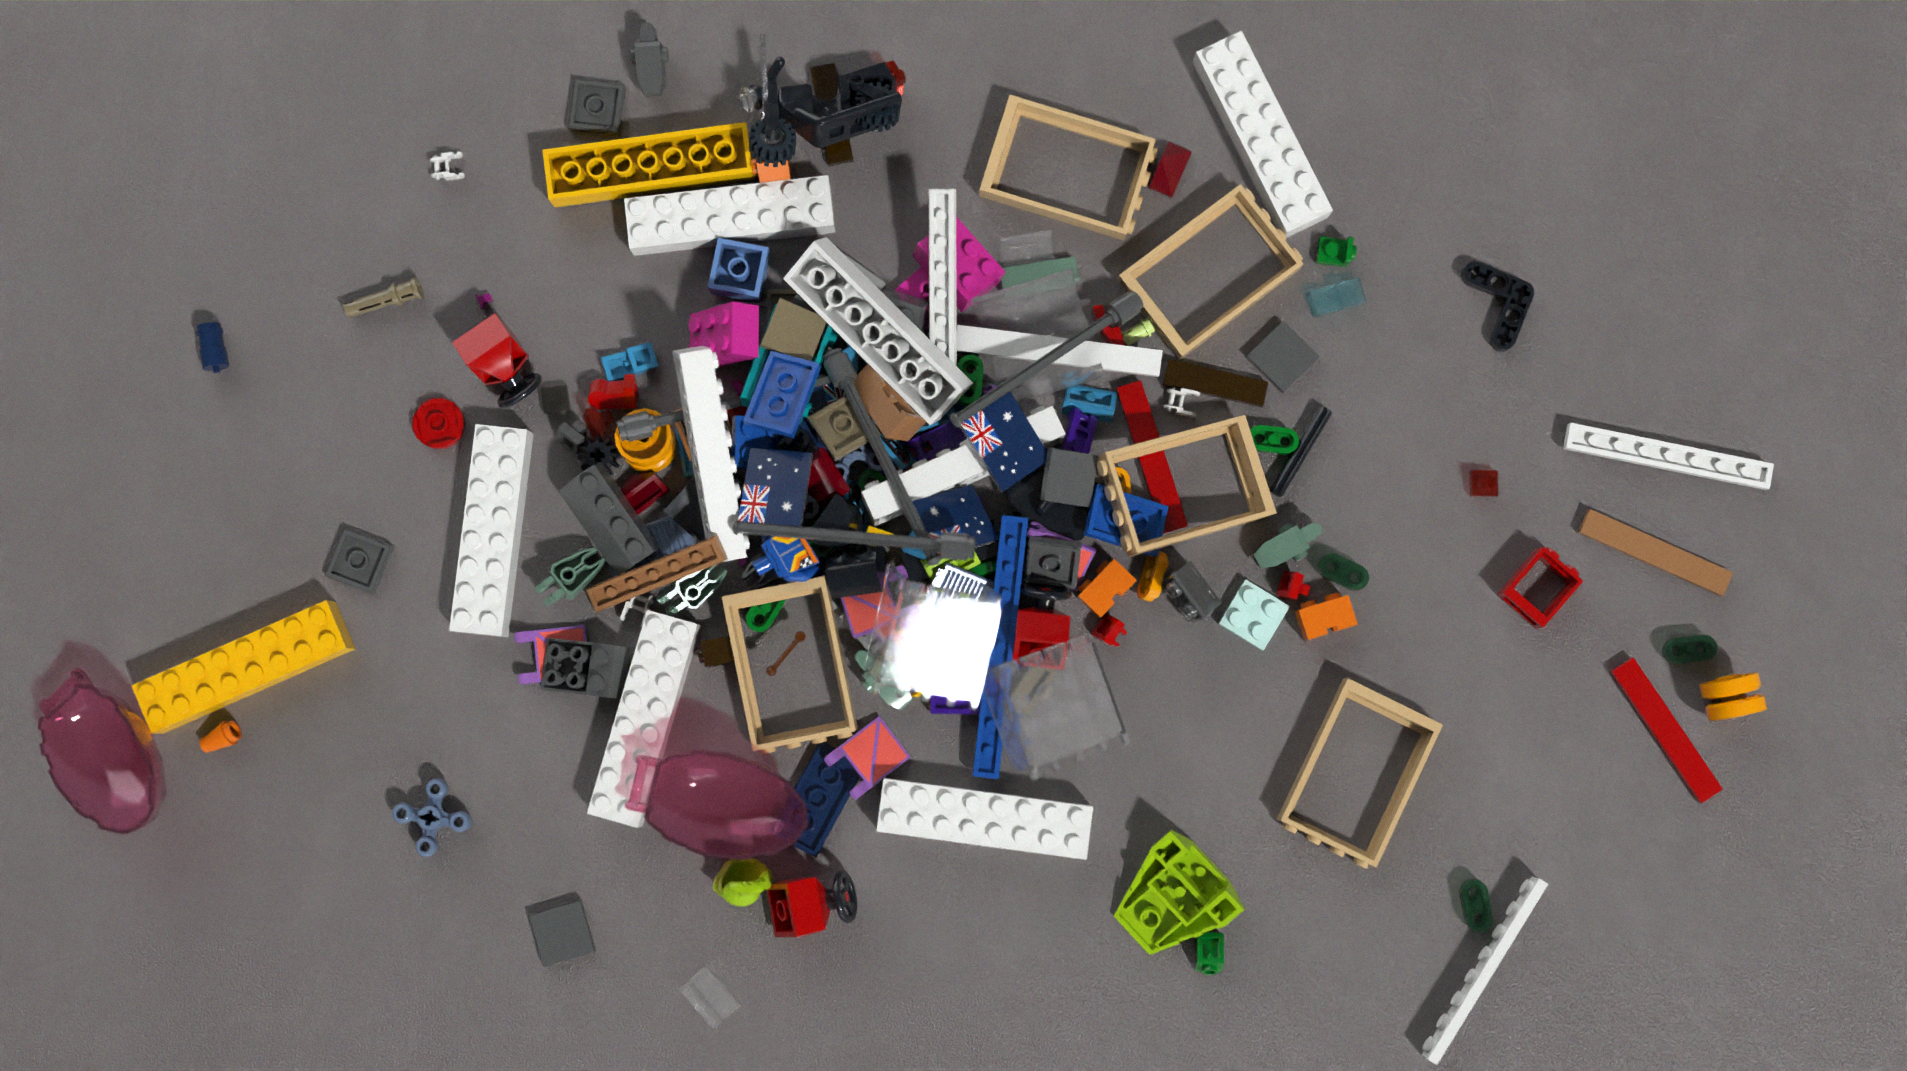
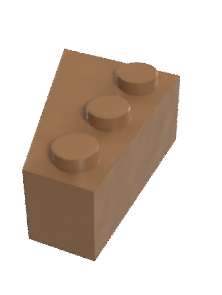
(886, 407)

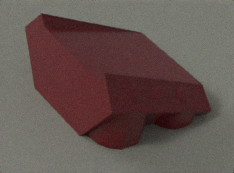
(824, 480)

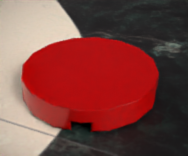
(438, 423)

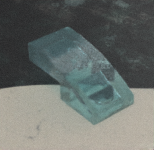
(1336, 297)

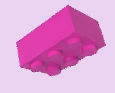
(975, 267)
(728, 331)

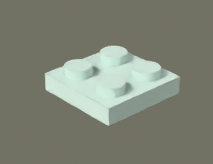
(1253, 615)

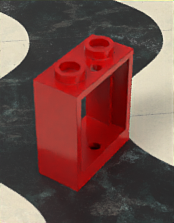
(1522, 605)

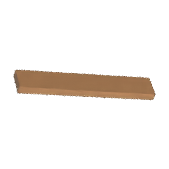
(1655, 552)
(657, 573)

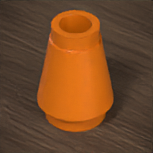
(222, 736)

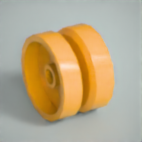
(652, 454)
(1732, 695)

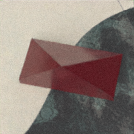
(1170, 169)
(643, 490)

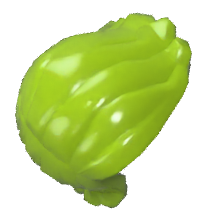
(742, 881)

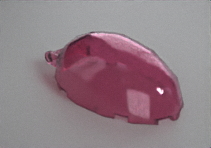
(101, 756)
(719, 804)

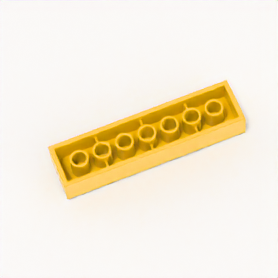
(648, 164)
(243, 667)

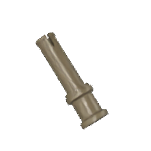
(394, 295)

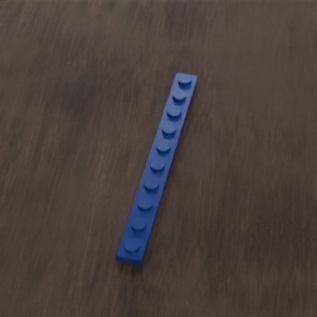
(1007, 585)

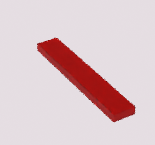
(1154, 465)
(1666, 730)

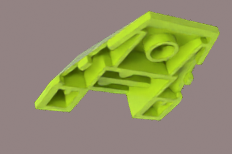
(1176, 896)

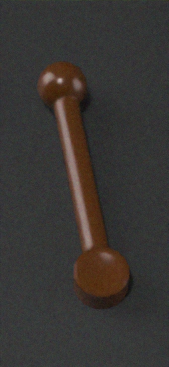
(799, 637)

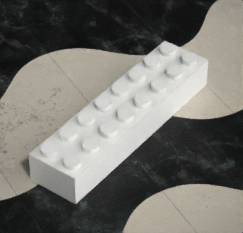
(1261, 134)
(730, 213)
(877, 330)
(709, 447)
(948, 470)
(491, 531)
(644, 713)
(985, 818)

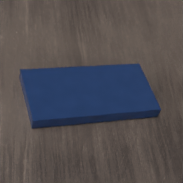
(825, 795)

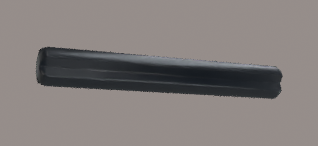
(1299, 454)

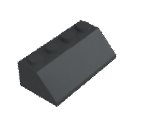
(608, 518)

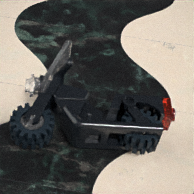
(864, 95)

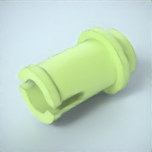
(1138, 332)

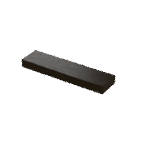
(825, 88)
(1215, 383)

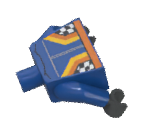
(789, 558)

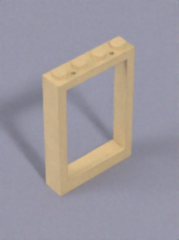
(1084, 126)
(1259, 220)
(1246, 464)
(1395, 711)
(793, 738)

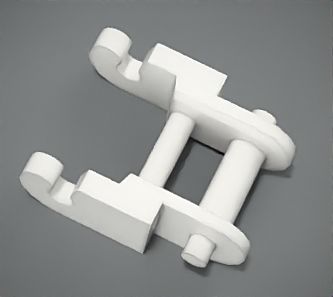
(445, 157)
(1179, 409)
(629, 605)

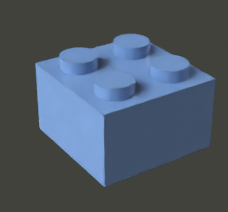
(739, 270)

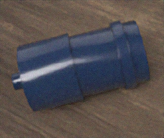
(212, 348)

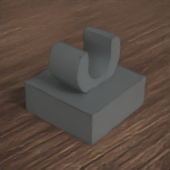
(572, 436)

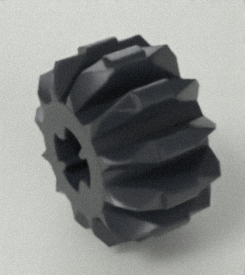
(593, 449)

